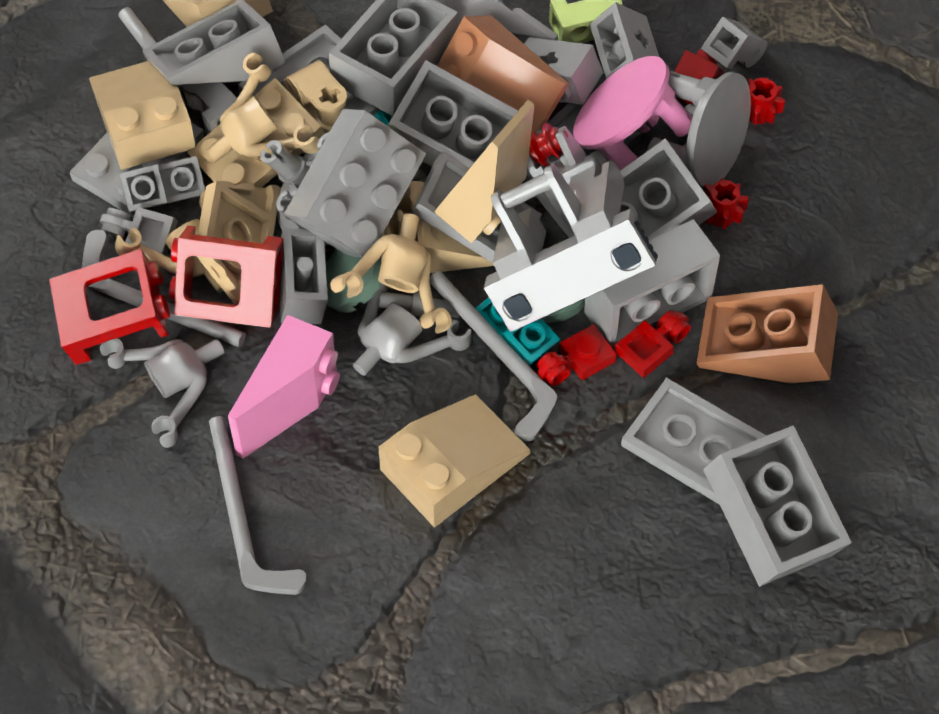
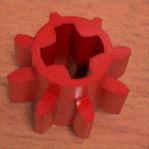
(765, 100)
(727, 201)

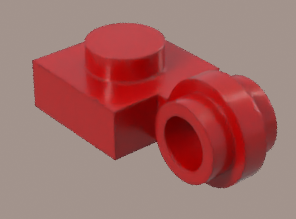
(648, 348)
(583, 352)

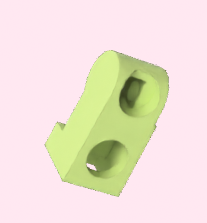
(574, 19)

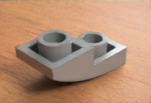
(162, 183)

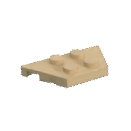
(236, 214)

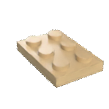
(239, 168)

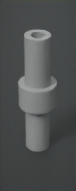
(413, 303)

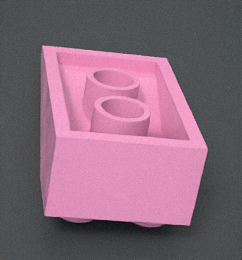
(285, 385)

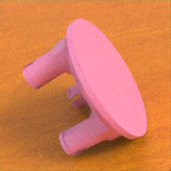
(626, 103)

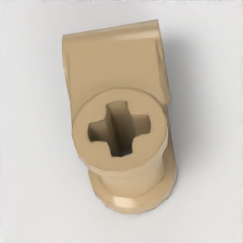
(318, 93)

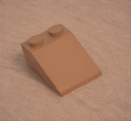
(503, 67)
(770, 334)

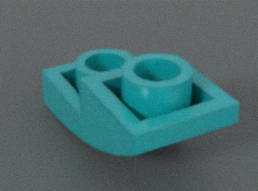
(528, 341)

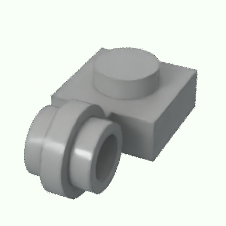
(152, 226)

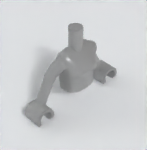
(392, 333)
(172, 369)

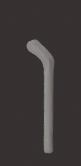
(94, 252)
(543, 394)
(251, 574)

